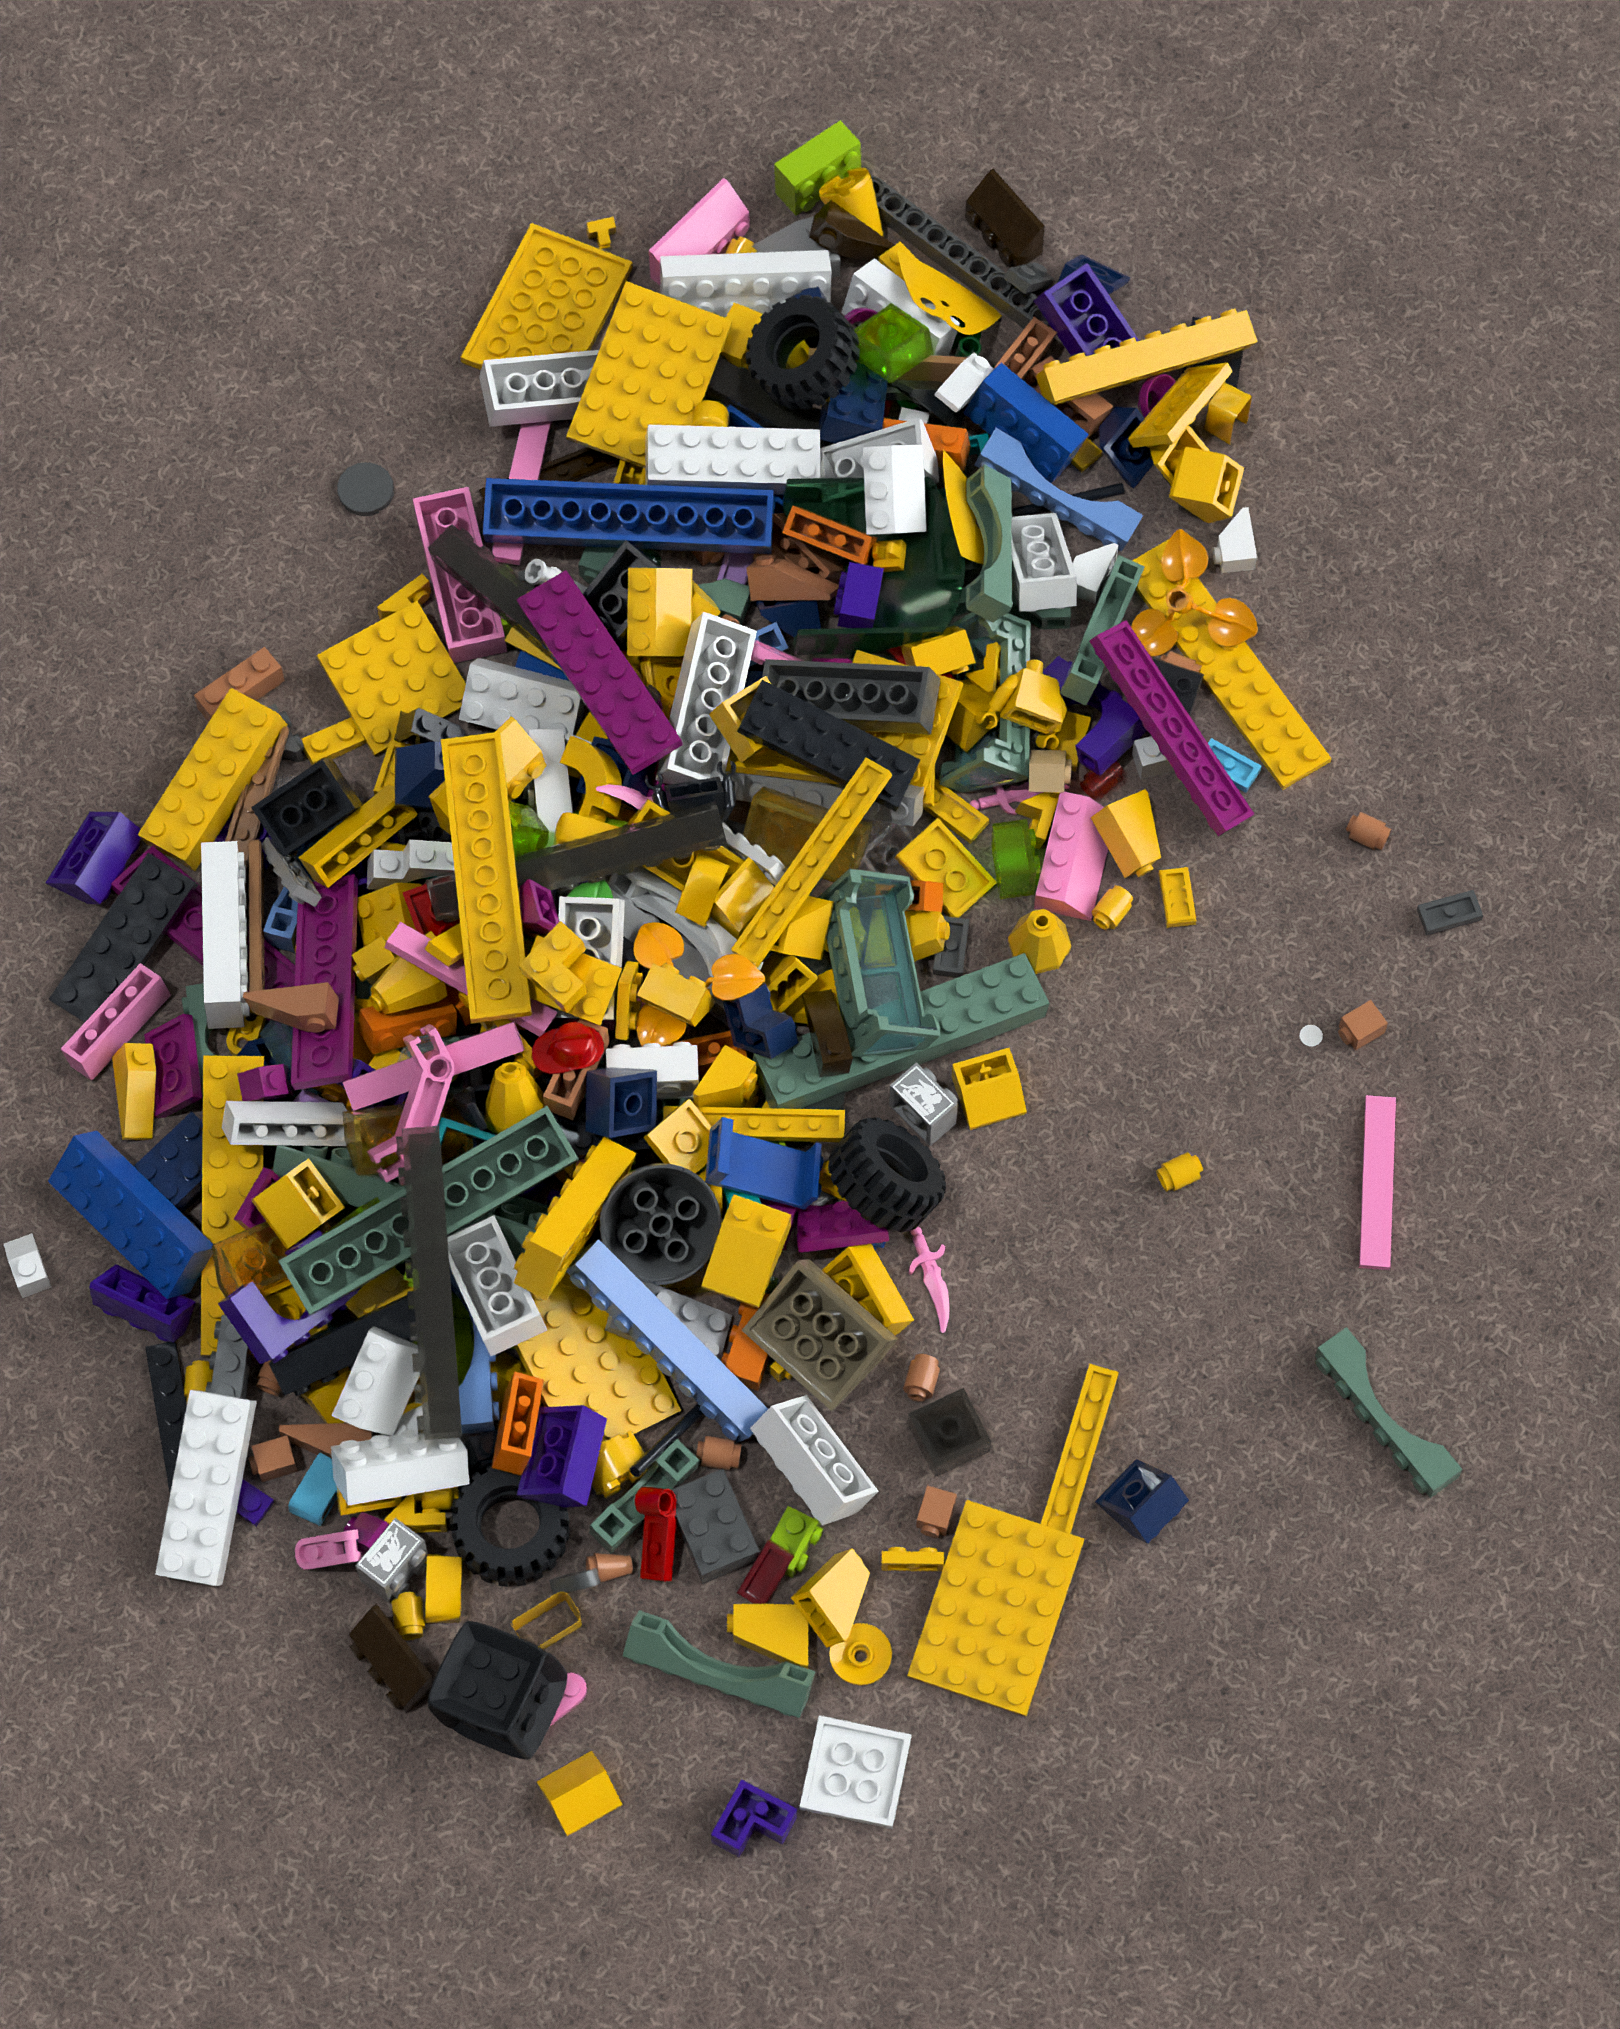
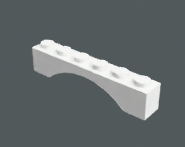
(661, 899)

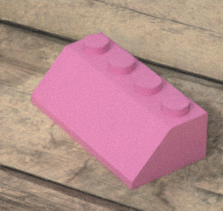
(704, 228)
(1072, 859)

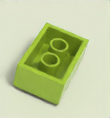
(814, 164)

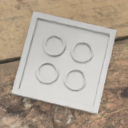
(855, 1772)

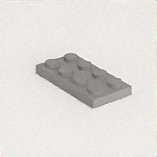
(701, 1319)

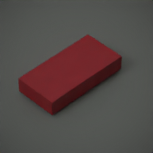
(766, 1573)

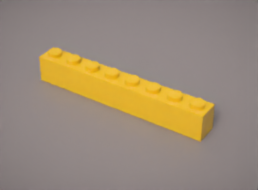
(1147, 357)

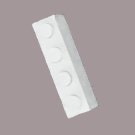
(284, 1123)

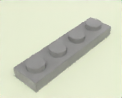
(292, 874)

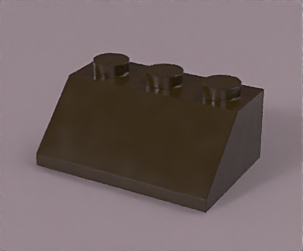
(1005, 221)
(390, 1660)

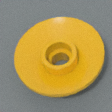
(862, 1639)

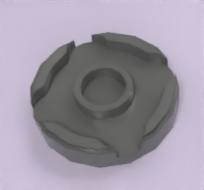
(365, 489)

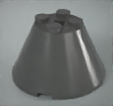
(661, 1222)

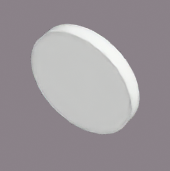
(1311, 1035)

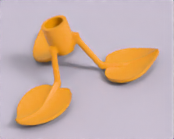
(1181, 560)
(661, 943)

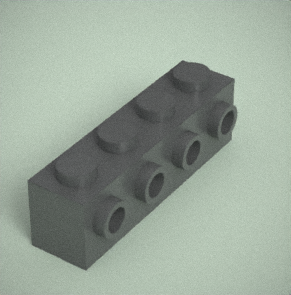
(229, 1362)

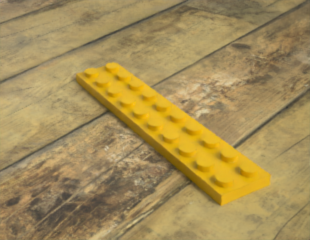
(1237, 681)
(485, 877)
(226, 1176)

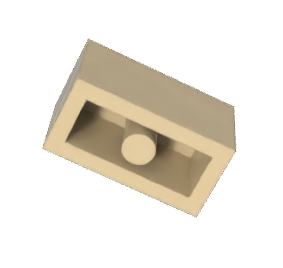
(1049, 771)

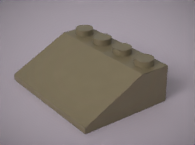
(819, 1333)

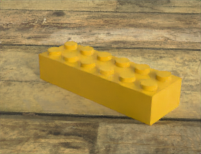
(212, 778)
(571, 1218)

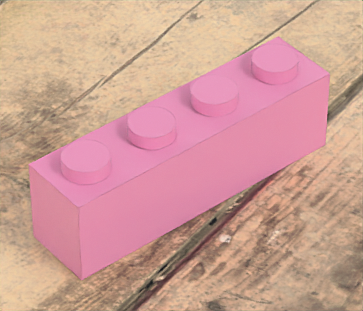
(115, 1021)

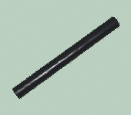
(1091, 495)
(662, 1444)

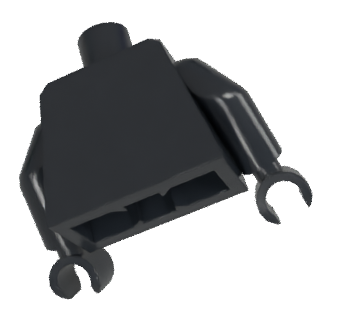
(697, 793)

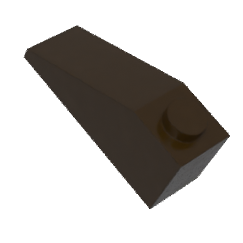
(847, 235)
(827, 1033)

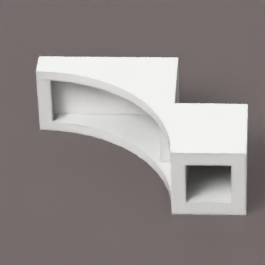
(416, 861)

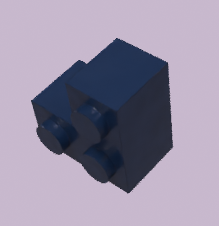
(759, 1027)

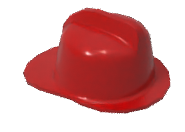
(567, 1048)

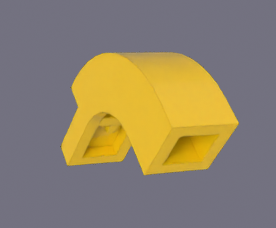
(597, 770)

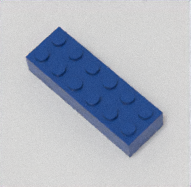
(131, 1214)

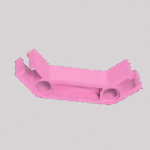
(424, 1097)

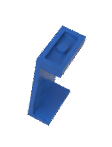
(763, 1167)

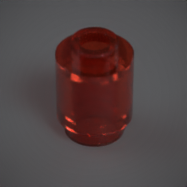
(1099, 786)

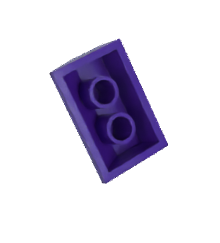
(96, 857)
(139, 1302)
(563, 1456)

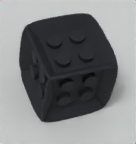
(497, 1690)

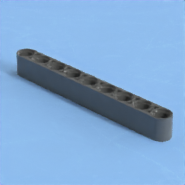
(949, 246)

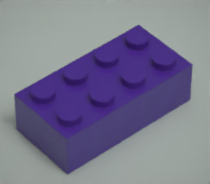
(1083, 313)

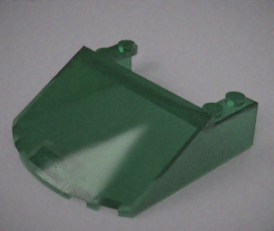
(910, 602)

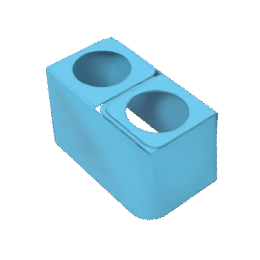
(315, 1491)

